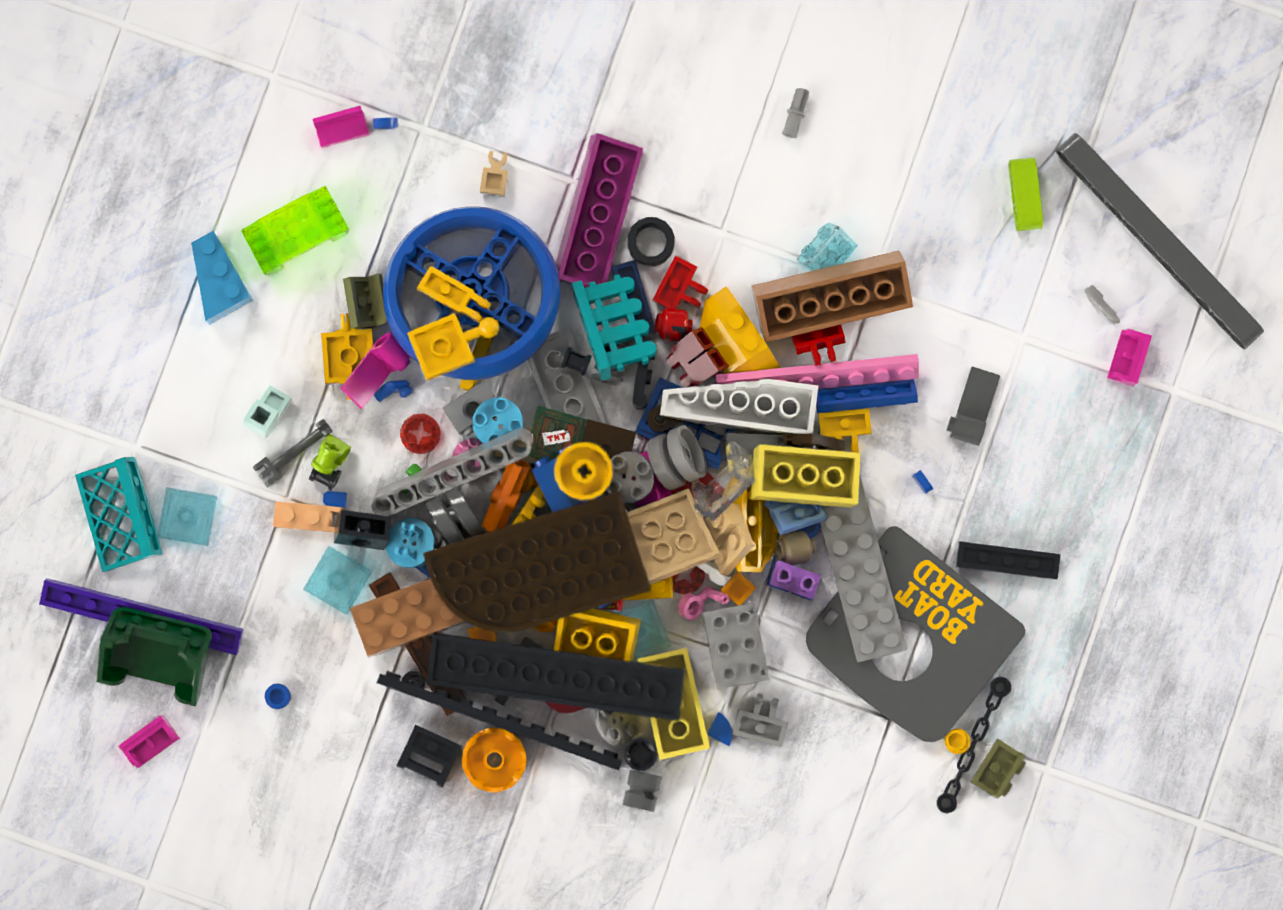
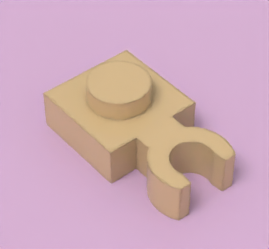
(494, 178)

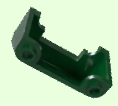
(154, 650)

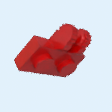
(675, 283)
(817, 340)

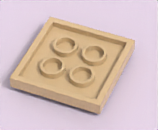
(671, 536)

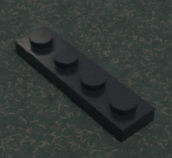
(1008, 560)

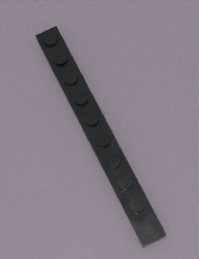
(490, 716)

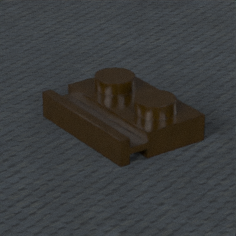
(813, 441)

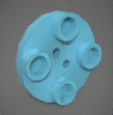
(507, 415)
(413, 531)

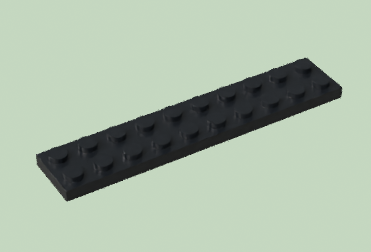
(556, 676)

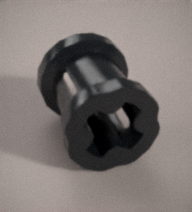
(576, 361)
(328, 480)

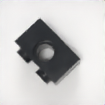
(362, 529)

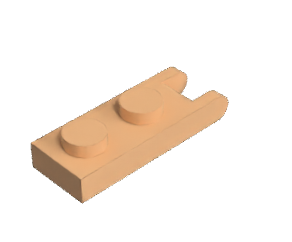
(304, 516)

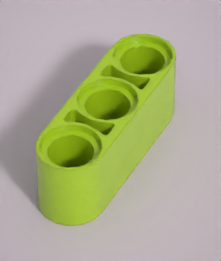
(1025, 194)

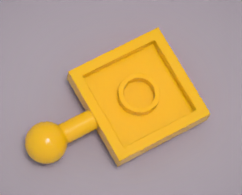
(444, 345)

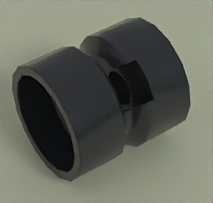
(640, 754)

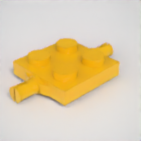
(344, 351)

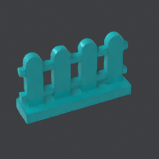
(611, 336)

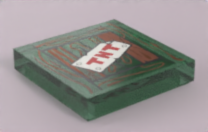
(554, 431)

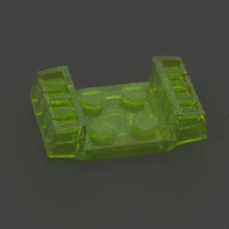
(294, 230)

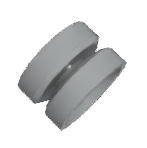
(677, 457)

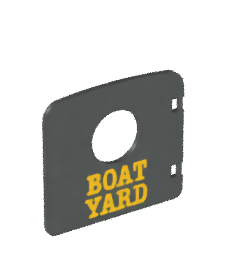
(966, 632)

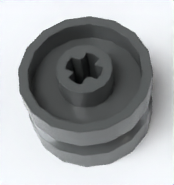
(454, 517)

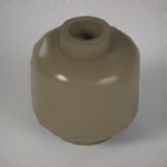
(794, 547)

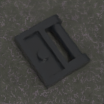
(432, 747)

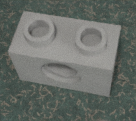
(457, 409)

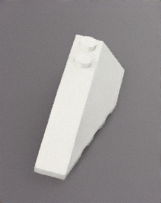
(751, 406)

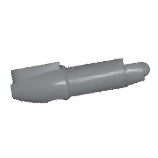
(1096, 299)

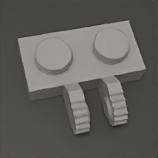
(760, 727)

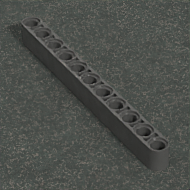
(1159, 241)

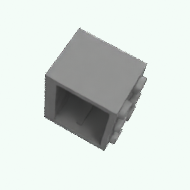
(735, 646)

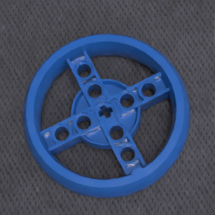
(509, 234)

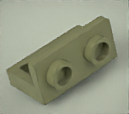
(365, 301)
(998, 769)

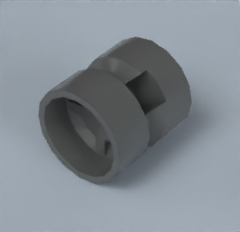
(642, 790)

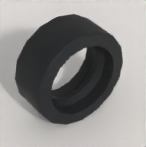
(651, 260)

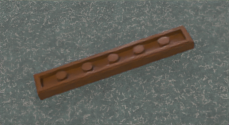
(419, 649)

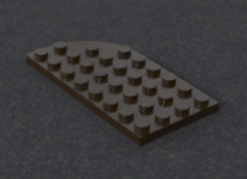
(541, 567)

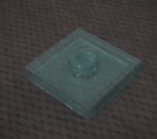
(187, 516)
(337, 580)
(652, 633)

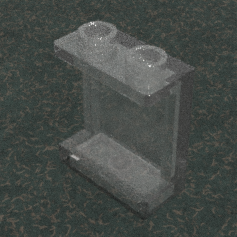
(727, 486)

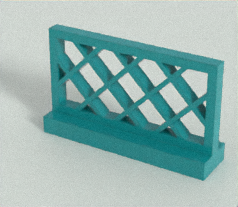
(135, 503)

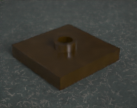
(609, 438)

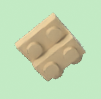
(730, 537)

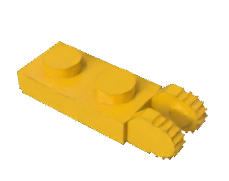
(451, 293)

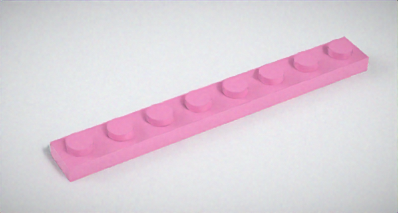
(836, 374)

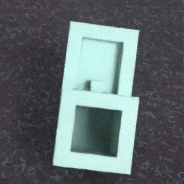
(267, 411)

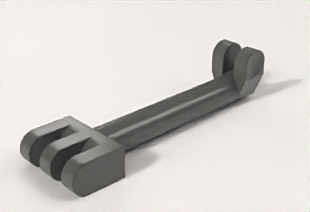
(323, 429)

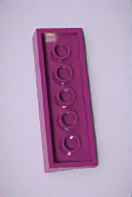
(598, 210)

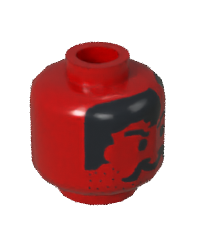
(673, 324)

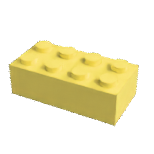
(805, 476)
(688, 733)

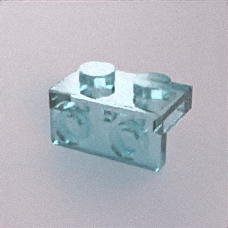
(827, 249)

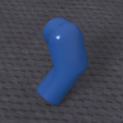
(391, 387)

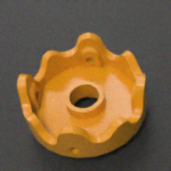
(476, 765)

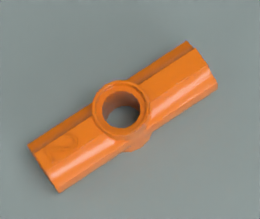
(506, 495)

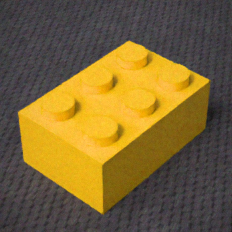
(598, 634)

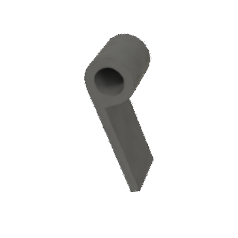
(974, 406)

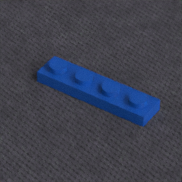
(866, 396)

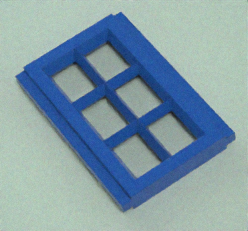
(643, 429)

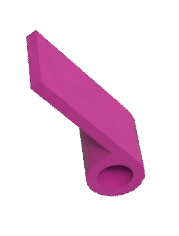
(374, 368)

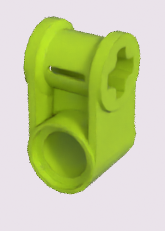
(330, 455)

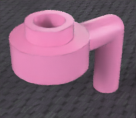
(692, 605)

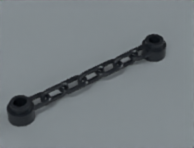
(1007, 688)

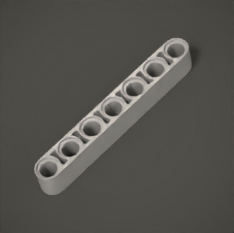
(458, 463)

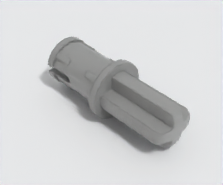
(796, 113)

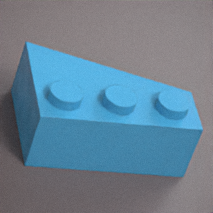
(218, 279)

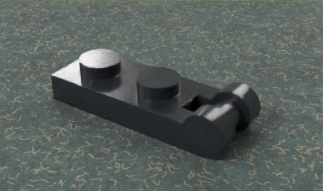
(642, 377)

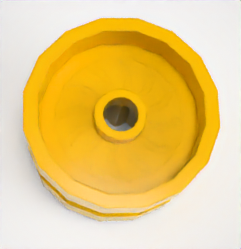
(598, 473)

